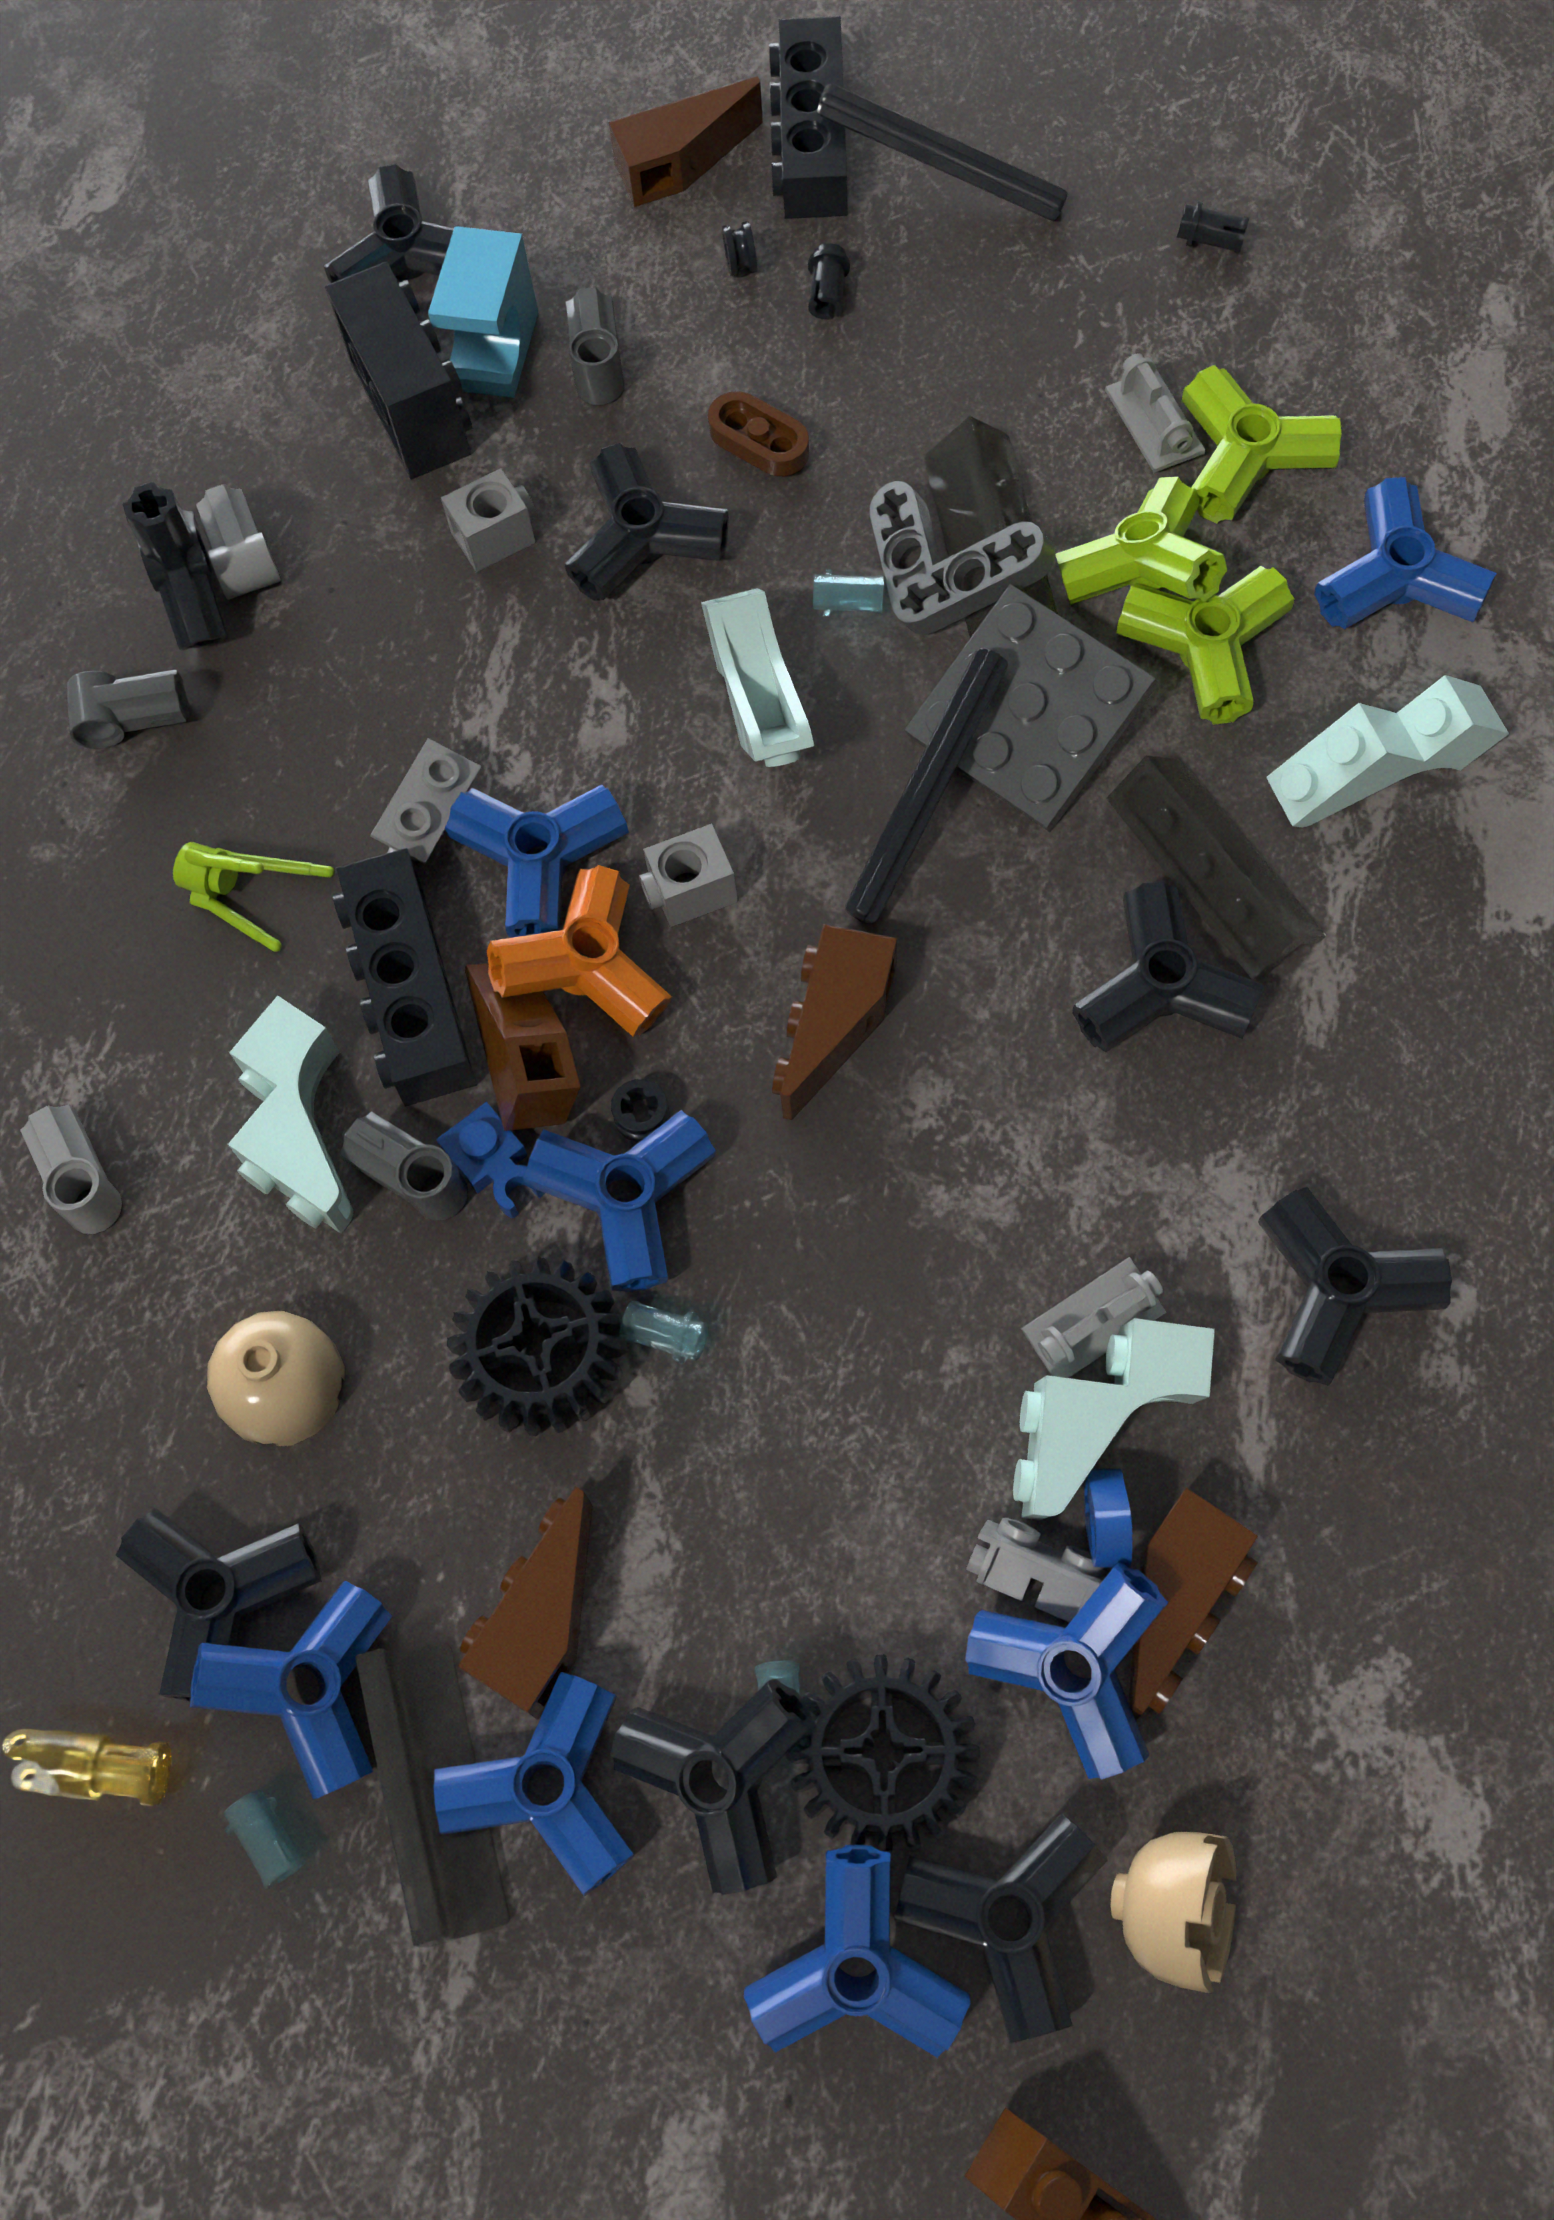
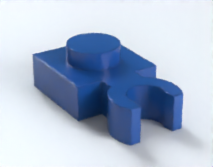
(487, 1155)

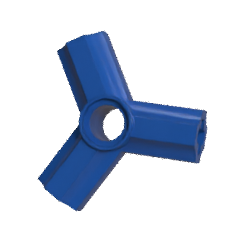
(1401, 565)
(507, 835)
(628, 1228)
(1102, 1632)
(257, 1681)
(571, 1826)
(857, 1924)

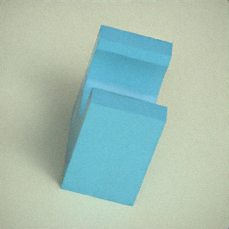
(490, 306)

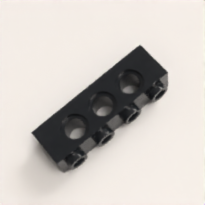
(811, 146)
(438, 1058)

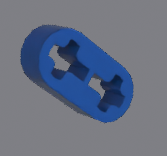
(1107, 1517)

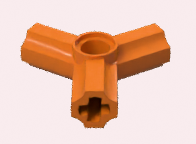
(554, 960)

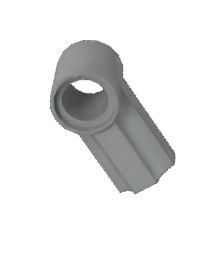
(238, 550)
(69, 1168)

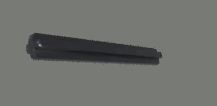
(941, 152)
(926, 786)

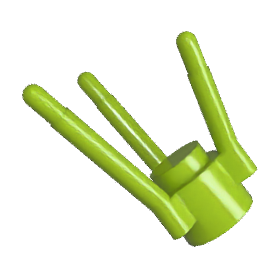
(215, 872)

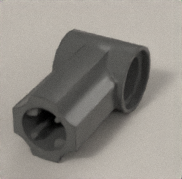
(594, 347)
(108, 706)
(404, 1165)

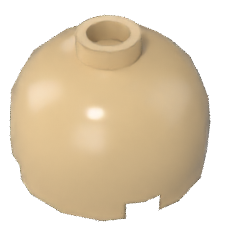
(275, 1378)
(1178, 1908)

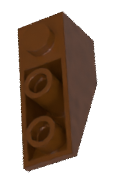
(678, 142)
(842, 1006)
(524, 1054)
(1191, 1562)
(539, 1617)
(1042, 2181)

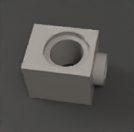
(490, 519)
(693, 853)

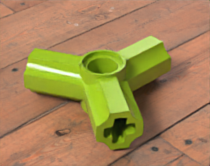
(1250, 442)
(1147, 551)
(1216, 660)

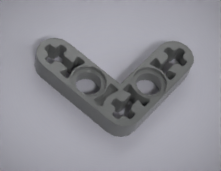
(931, 574)

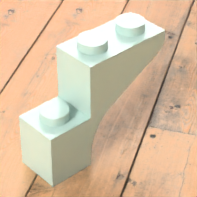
(756, 678)
(1378, 747)
(281, 1142)
(1078, 1418)

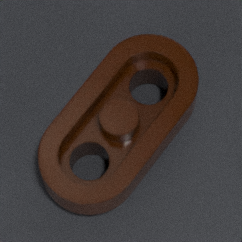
(762, 434)

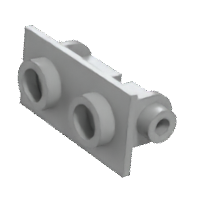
(1153, 415)
(424, 800)
(1082, 1324)
(1019, 1556)

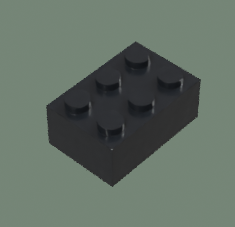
(401, 369)

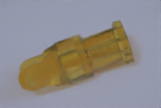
(88, 1766)

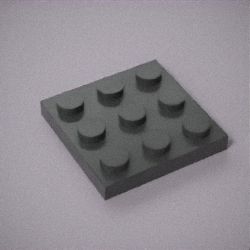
(1051, 713)

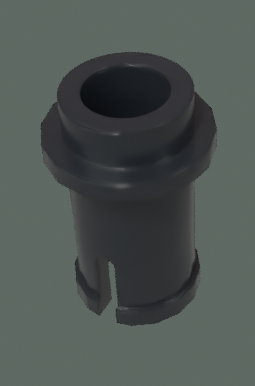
(1212, 227)
(828, 269)

